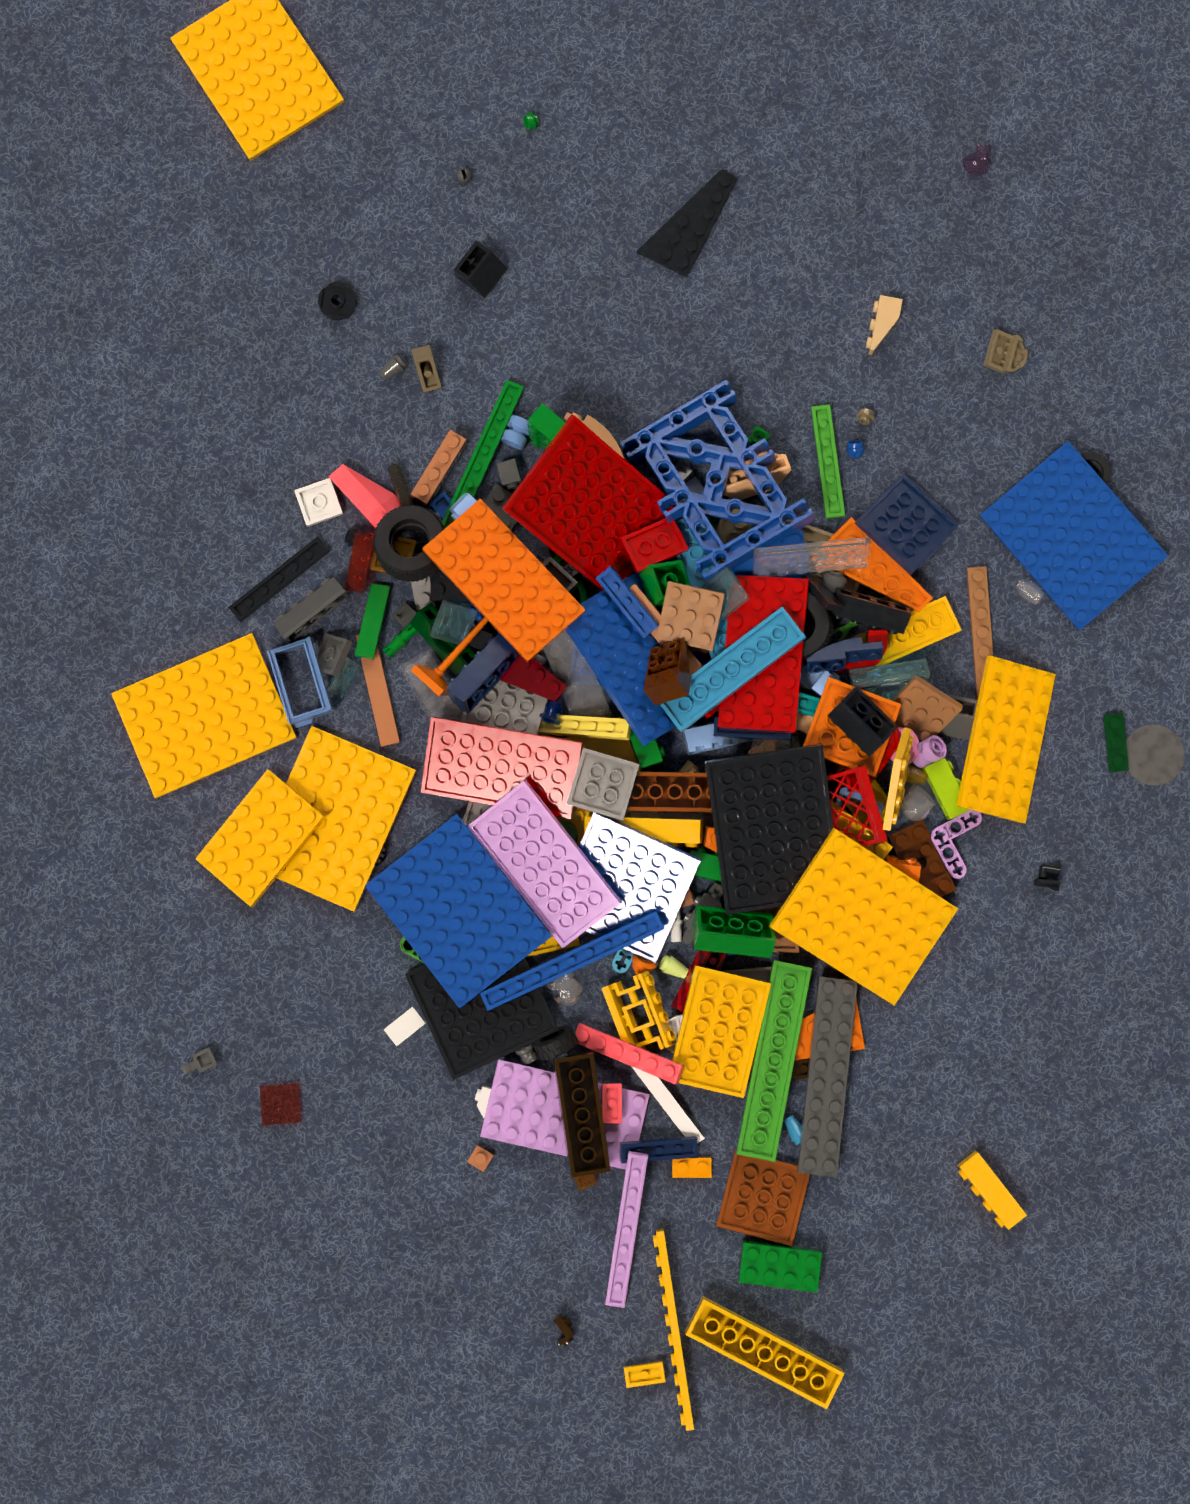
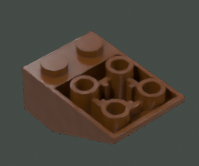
(667, 672)

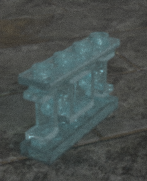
(888, 675)

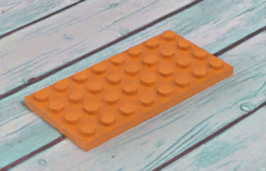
(503, 580)

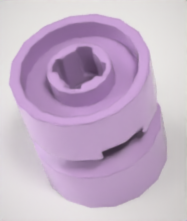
(931, 750)

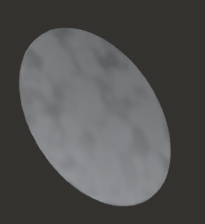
(1154, 754)

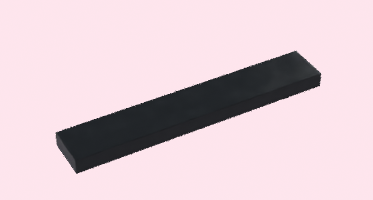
(279, 579)

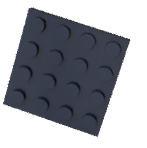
(906, 524)

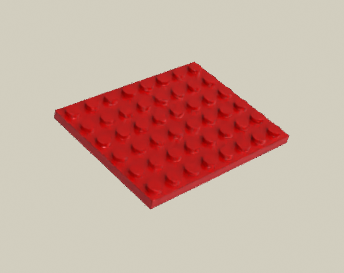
(584, 501)

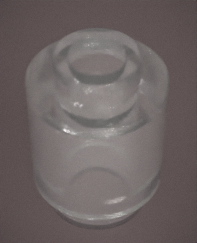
(1029, 591)

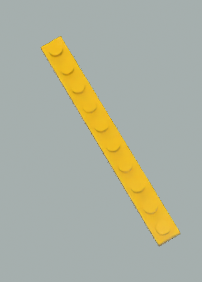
(674, 1337)

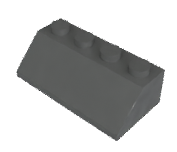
(310, 610)

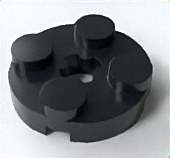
(330, 293)

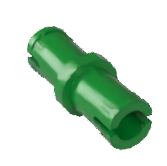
(400, 640)

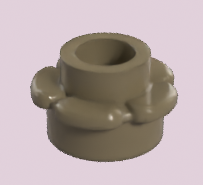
(865, 416)

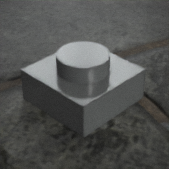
(404, 614)

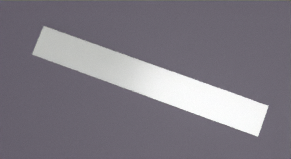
(669, 1104)

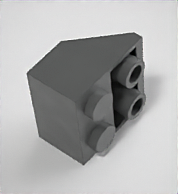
(962, 723)

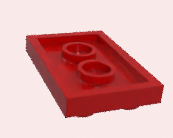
(654, 544)

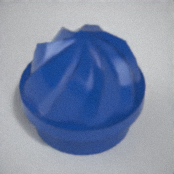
(855, 449)

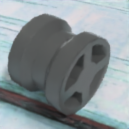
(527, 1054)

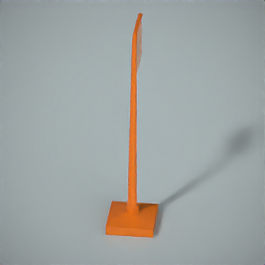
(433, 678)

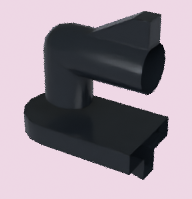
(1053, 869)

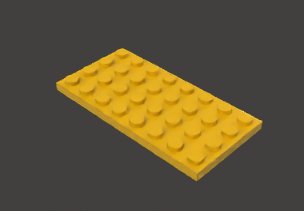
(1005, 739)

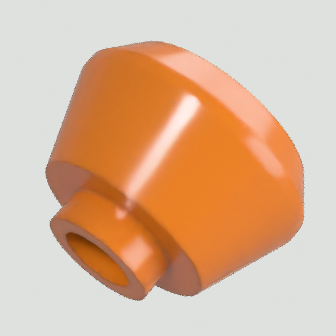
(641, 964)

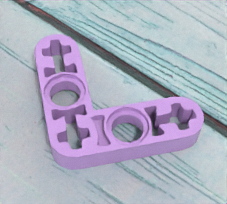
(948, 835)

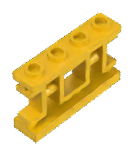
(624, 1017)

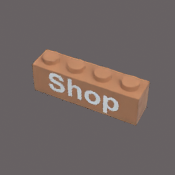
(439, 468)

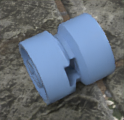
(517, 432)

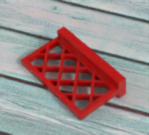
(869, 802)

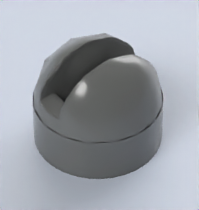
(460, 177)

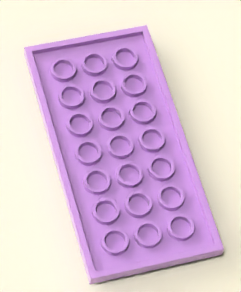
(544, 863)
(527, 1112)

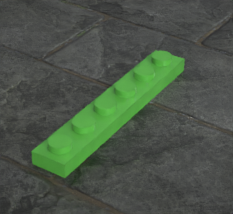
(827, 461)

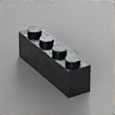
(872, 611)

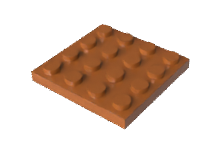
(763, 1198)

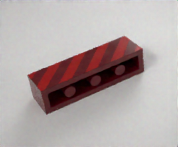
(704, 959)

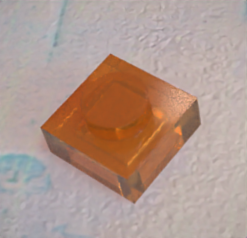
(585, 1181)

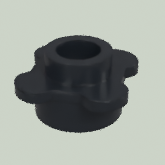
(350, 535)

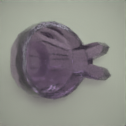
(978, 162)

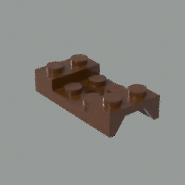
(917, 843)

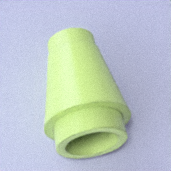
(673, 967)

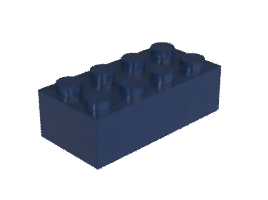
(482, 673)

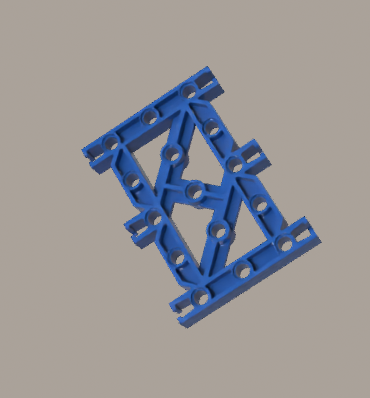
(665, 442)

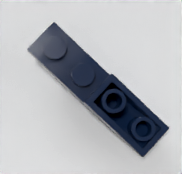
(837, 654)

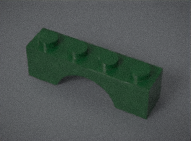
(423, 623)

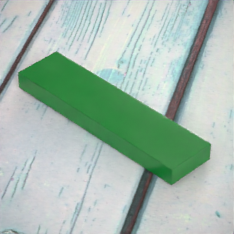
(372, 621)

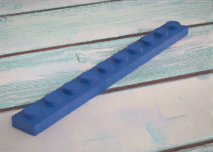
(572, 960)

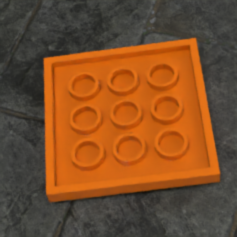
(835, 743)

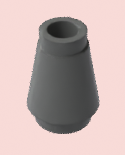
(392, 367)

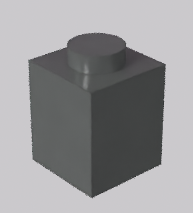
(509, 474)

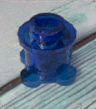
(552, 713)

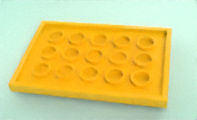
(260, 838)
(720, 1030)

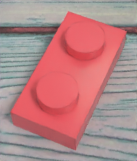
(611, 1102)

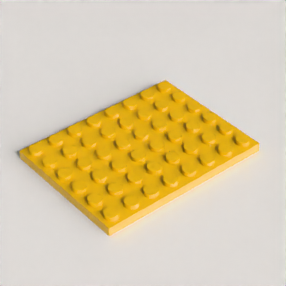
(257, 72)
(203, 715)
(360, 803)
(863, 916)

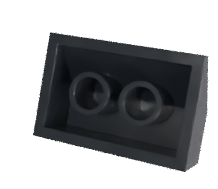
(862, 721)

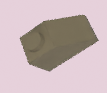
(426, 368)

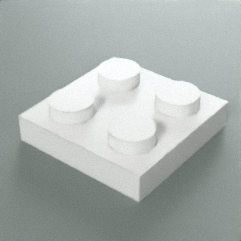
(318, 502)

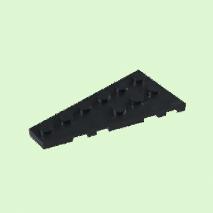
(684, 234)

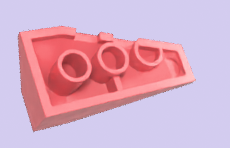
(367, 496)

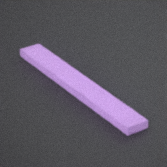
(626, 1229)

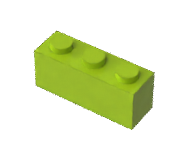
(945, 787)

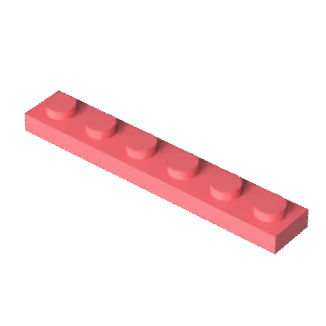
(629, 1053)

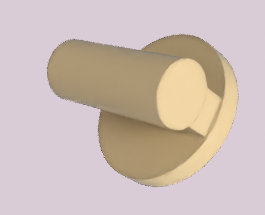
(689, 767)

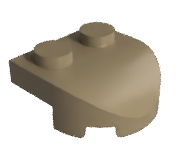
(1005, 352)

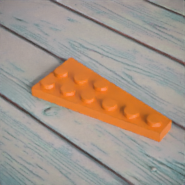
(883, 572)

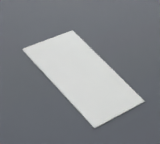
(404, 1026)

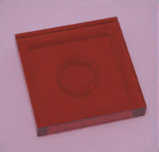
(280, 1104)

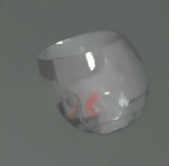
(917, 804)
(569, 989)

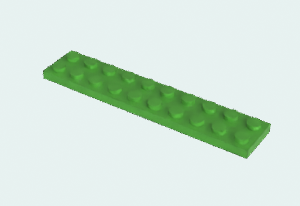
(773, 1061)

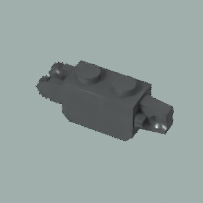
(708, 899)

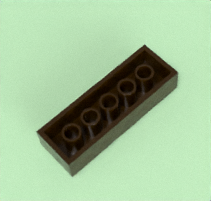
(581, 1114)

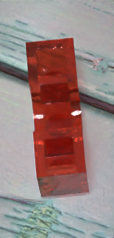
(359, 564)

